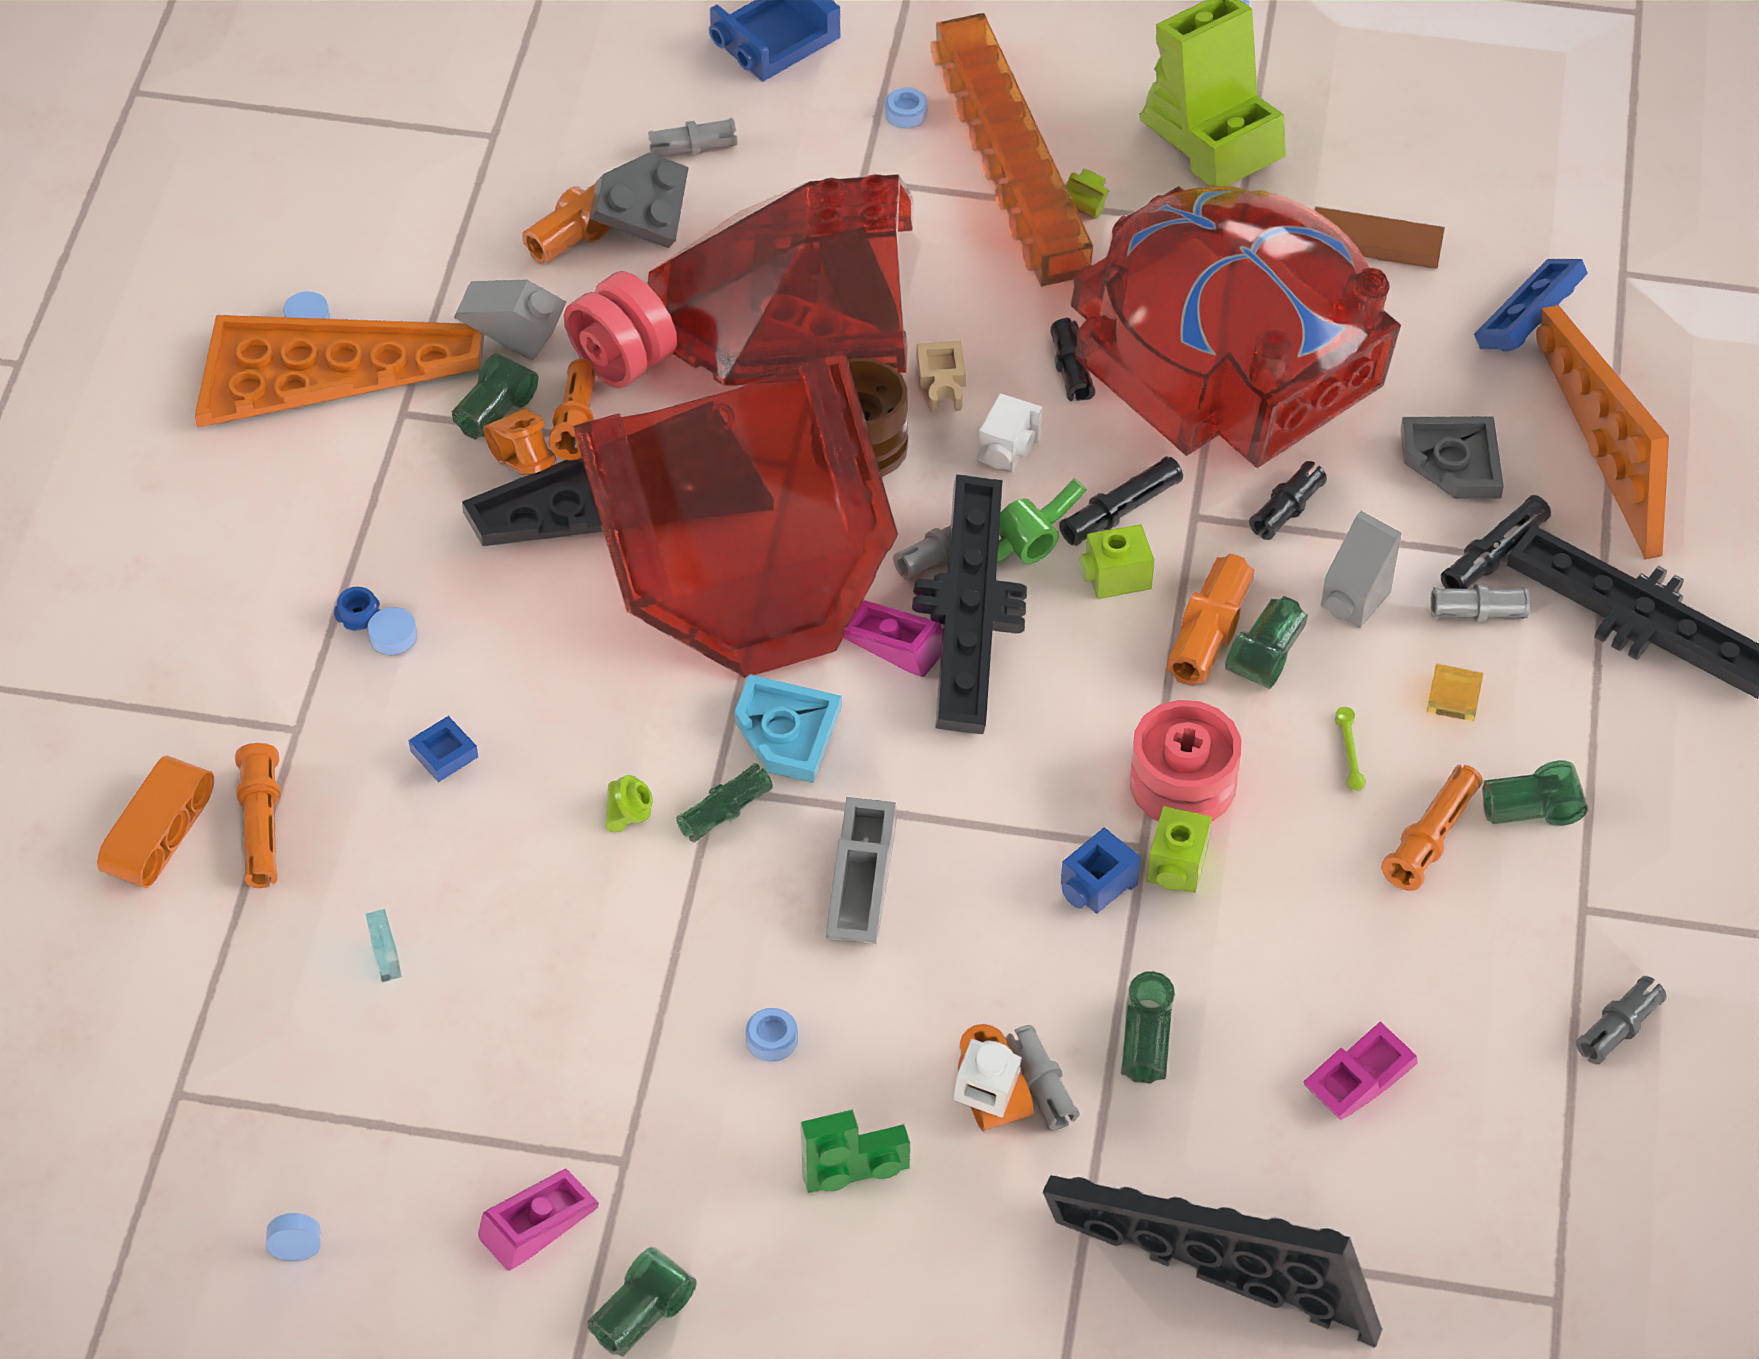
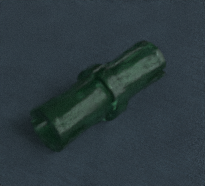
(724, 802)

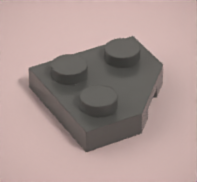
(642, 198)
(1455, 454)

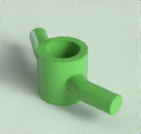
(1031, 530)

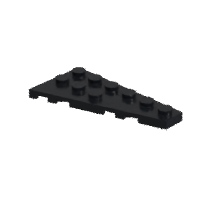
(535, 507)
(1232, 1250)

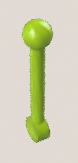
(1345, 719)

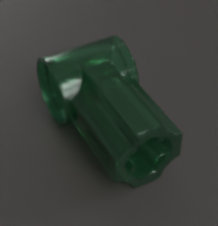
(498, 389)
(1265, 648)
(1549, 793)
(1147, 1028)
(650, 1290)

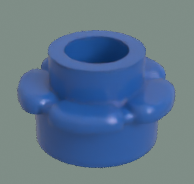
(356, 600)

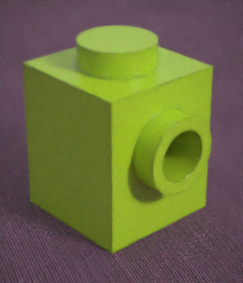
(1118, 561)
(1179, 849)

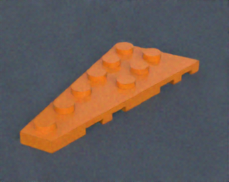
(294, 362)
(1616, 426)

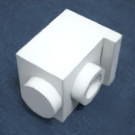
(1009, 432)
(990, 1068)

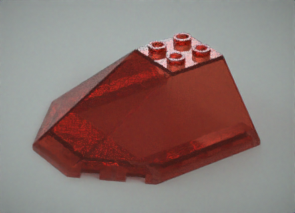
(793, 281)
(745, 515)

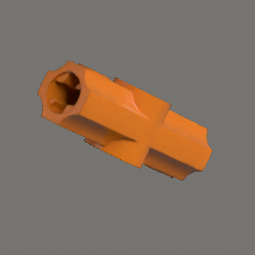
(564, 226)
(1210, 619)

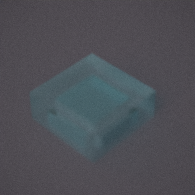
(383, 945)

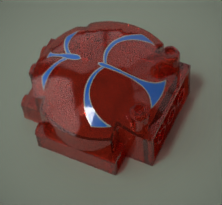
(1234, 319)

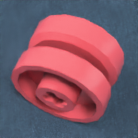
(620, 329)
(1185, 759)

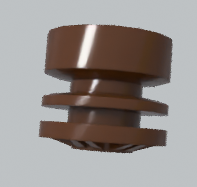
(885, 410)

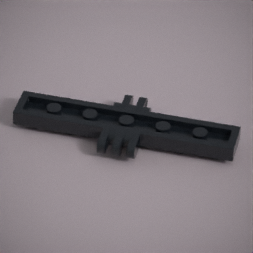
(970, 604)
(1639, 609)

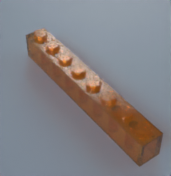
(1011, 149)

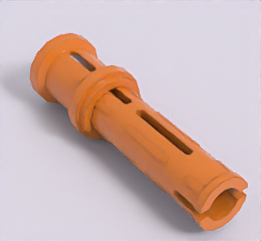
(573, 410)
(258, 796)
(1424, 840)

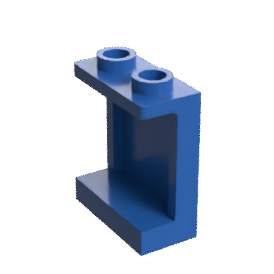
(775, 33)

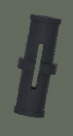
(1075, 375)
(1288, 500)

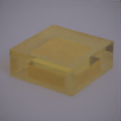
(1454, 692)

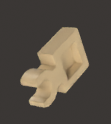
(942, 372)

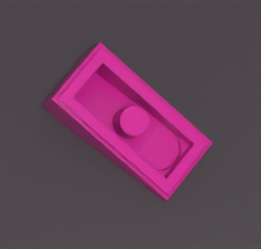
(896, 637)
(534, 1218)

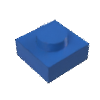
(443, 748)

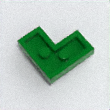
(838, 1155)

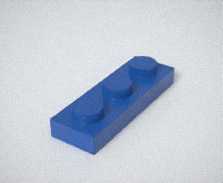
(1523, 310)

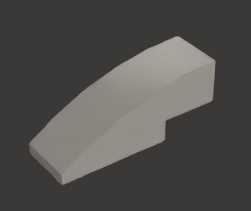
(861, 870)

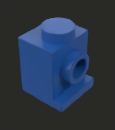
(1099, 871)

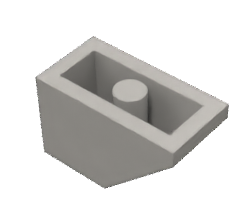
(511, 313)
(1362, 570)

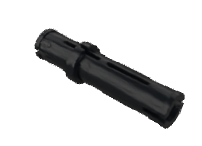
(1107, 509)
(1465, 573)

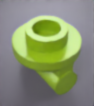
(1087, 192)
(627, 803)

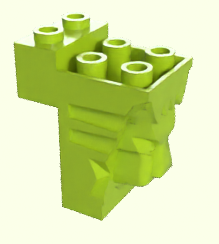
(1209, 96)

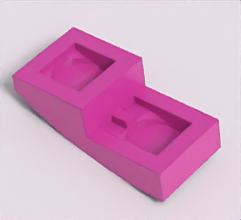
(1362, 1073)

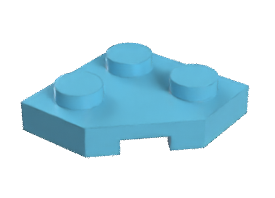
(787, 725)

